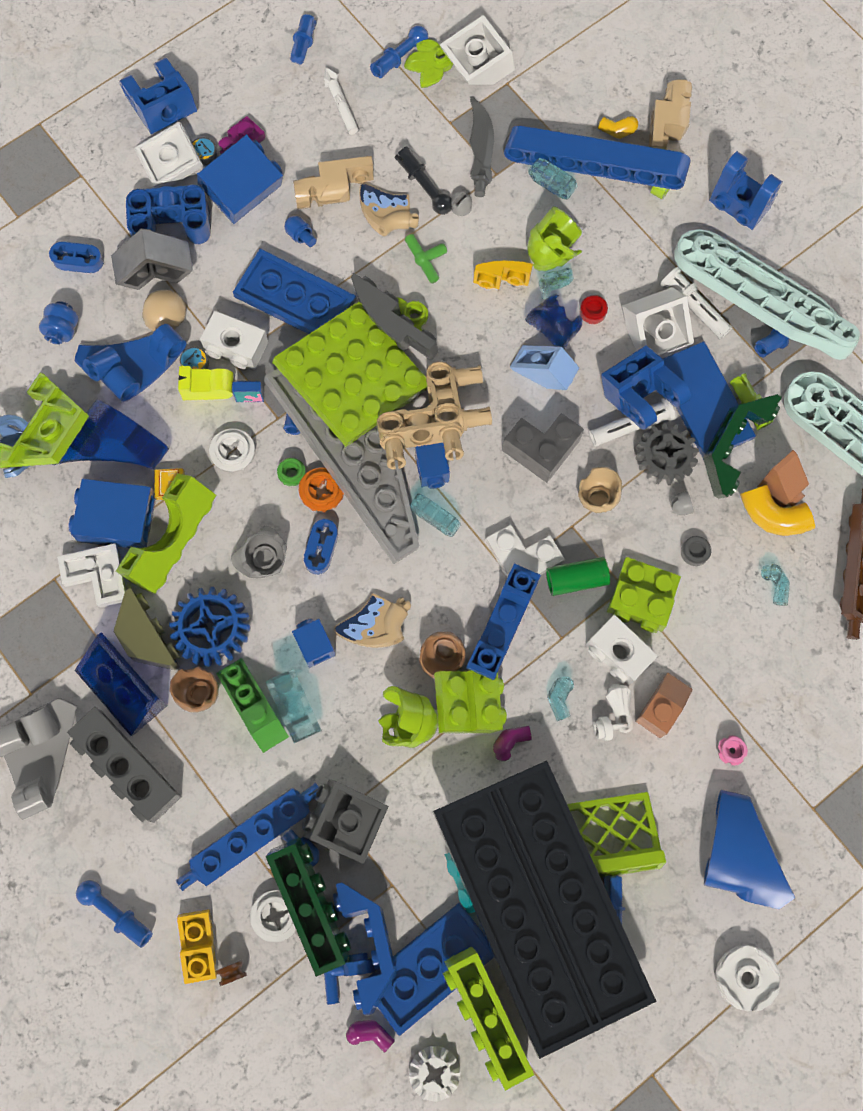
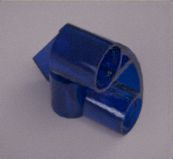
(114, 437)

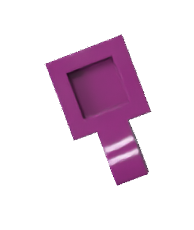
(239, 130)

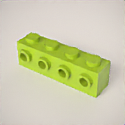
(488, 1017)

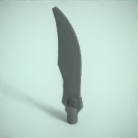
(482, 146)

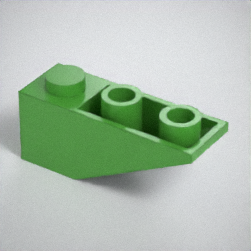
(252, 705)

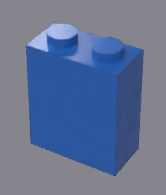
(240, 178)
(112, 514)

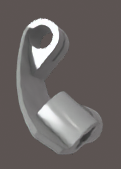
(36, 754)

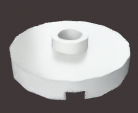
(764, 978)

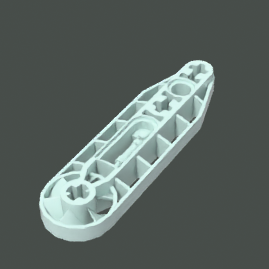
(765, 293)
(846, 432)

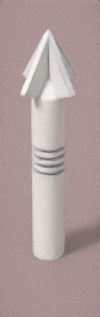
(331, 81)

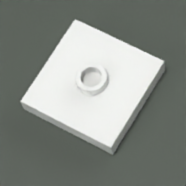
(168, 156)

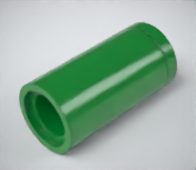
(578, 576)

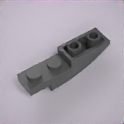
(385, 313)

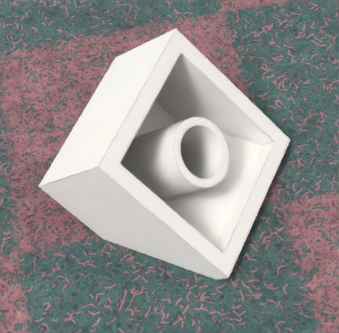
(479, 53)
(660, 322)

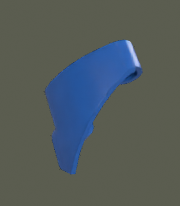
(131, 365)
(743, 855)

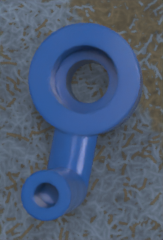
(357, 965)

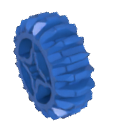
(197, 628)

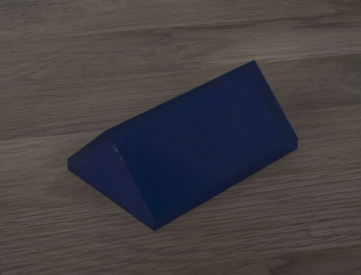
(119, 685)

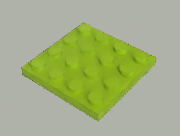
(351, 373)

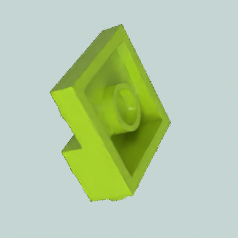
(644, 595)
(468, 702)

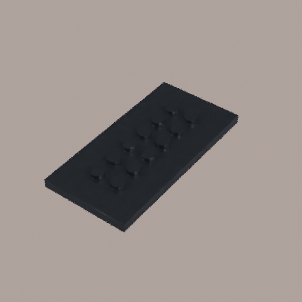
(543, 909)

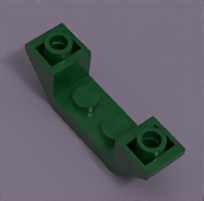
(721, 475)

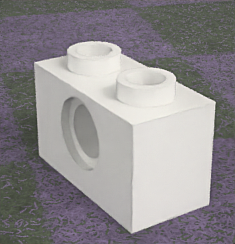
(224, 329)
(616, 633)

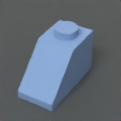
(545, 366)

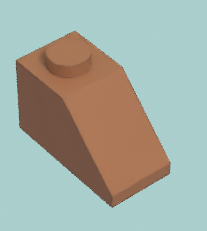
(786, 481)
(664, 706)

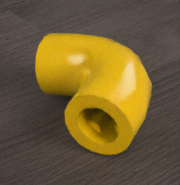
(774, 518)

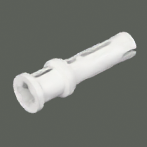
(697, 304)
(601, 435)

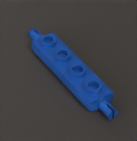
(248, 837)

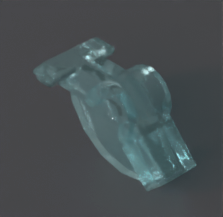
(555, 280)

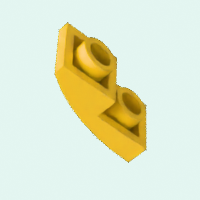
(492, 273)
(197, 946)

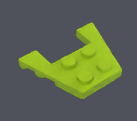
(49, 430)

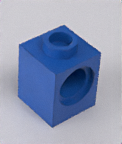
(432, 465)
(313, 642)

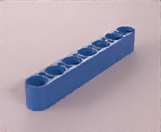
(599, 157)

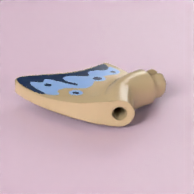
(386, 210)
(376, 623)

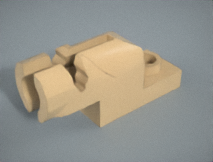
(671, 115)
(333, 181)

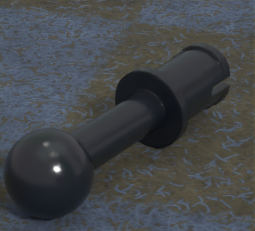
(440, 201)

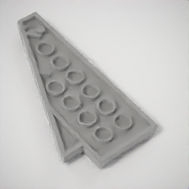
(359, 472)

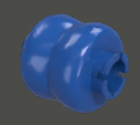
(58, 322)

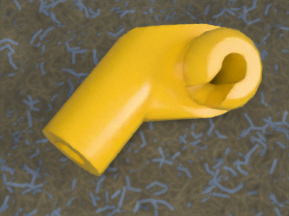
(620, 128)

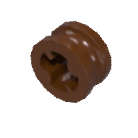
(231, 973)

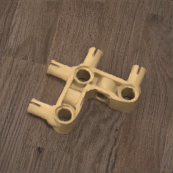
(439, 422)

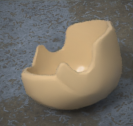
(163, 308)
(600, 490)

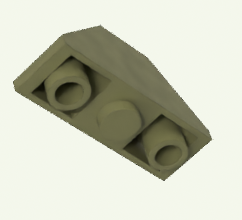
(141, 635)

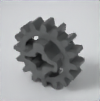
(659, 463)

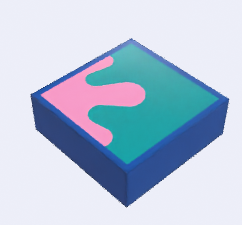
(248, 391)

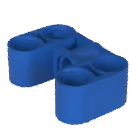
(169, 206)

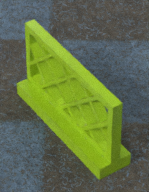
(628, 861)

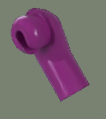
(508, 739)
(369, 1031)

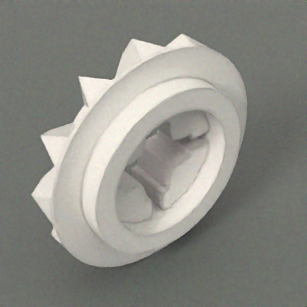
(230, 439)
(268, 930)
(419, 1071)

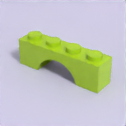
(187, 505)

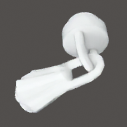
(619, 699)

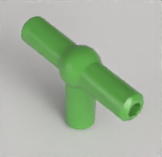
(423, 258)

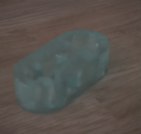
(552, 178)
(435, 515)

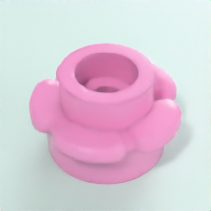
(740, 750)

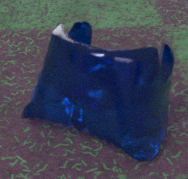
(553, 322)

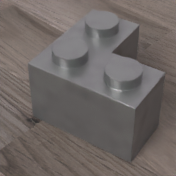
(149, 257)
(540, 451)

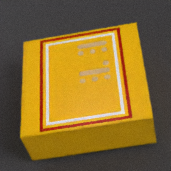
(163, 479)

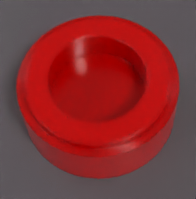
(593, 309)

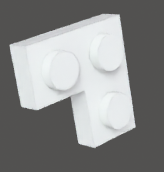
(509, 550)
(95, 566)

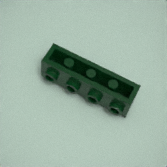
(308, 906)

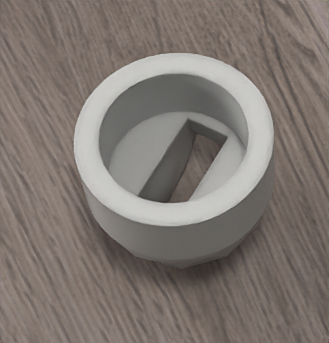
(464, 206)
(682, 504)

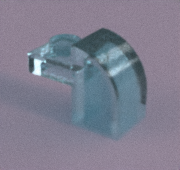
(293, 706)

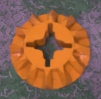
(308, 495)

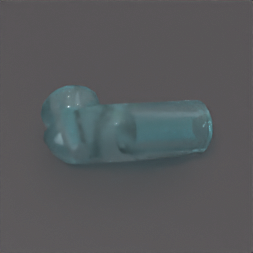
(780, 581)
(557, 696)

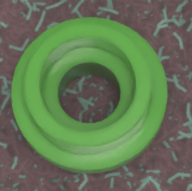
(285, 466)

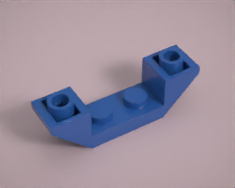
(503, 622)
(370, 989)

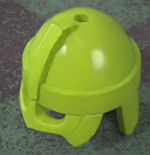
(551, 240)
(412, 723)

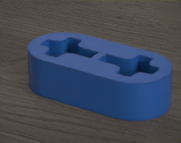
(76, 257)
(327, 548)

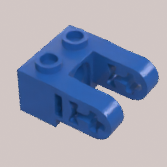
(162, 102)
(736, 184)
(636, 378)

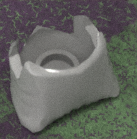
(261, 554)

